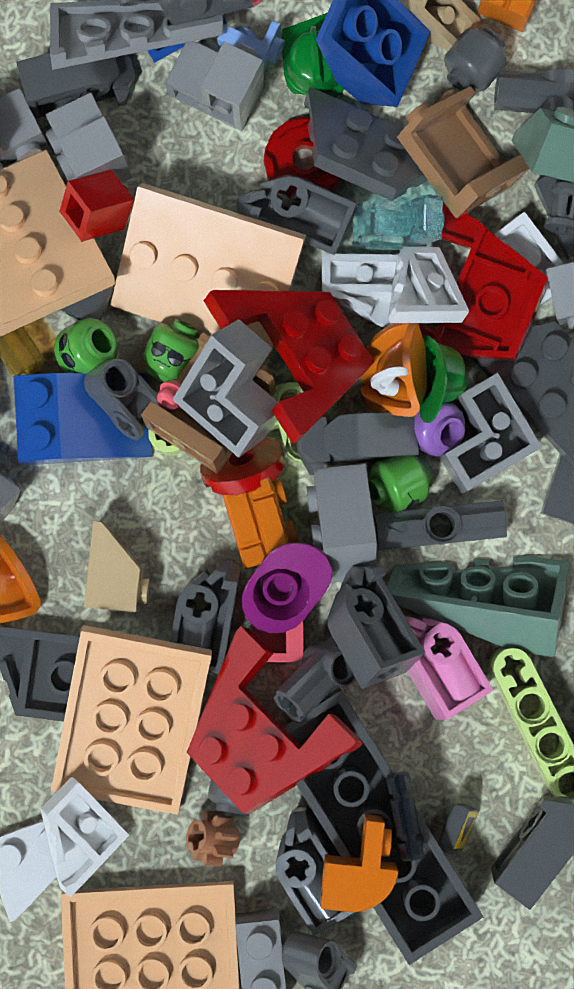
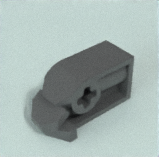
(52, 89)
(319, 215)
(357, 439)
(213, 625)
(372, 628)
(307, 841)
(537, 851)

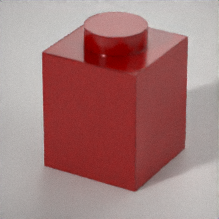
(96, 205)

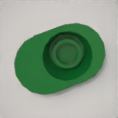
(304, 62)
(444, 378)

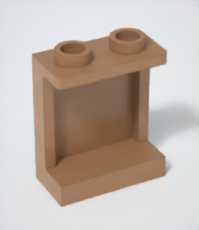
(457, 153)
(185, 432)

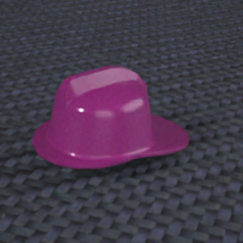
(286, 587)

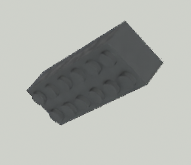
(428, 896)

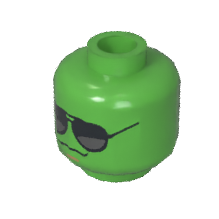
(85, 346)
(170, 350)
(399, 482)

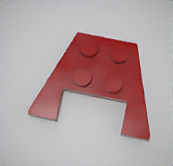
(498, 290)
(310, 338)
(246, 746)

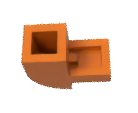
(364, 881)

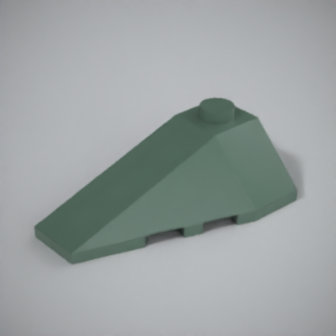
(548, 143)
(502, 605)

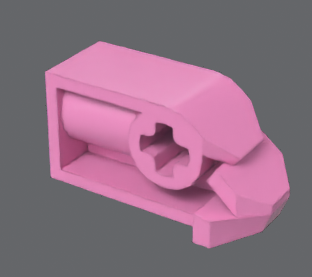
(448, 678)

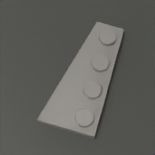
(106, 30)

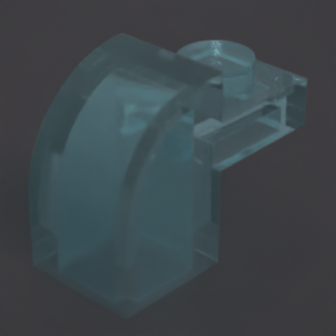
(395, 224)

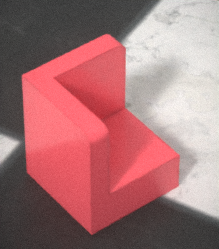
(285, 646)

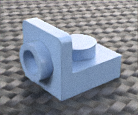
(268, 49)

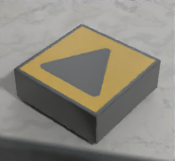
(458, 826)

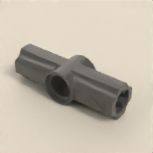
(534, 91)
(467, 522)
(319, 674)

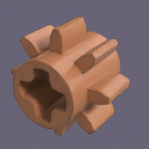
(212, 838)

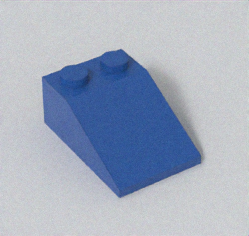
(372, 48)
(66, 425)

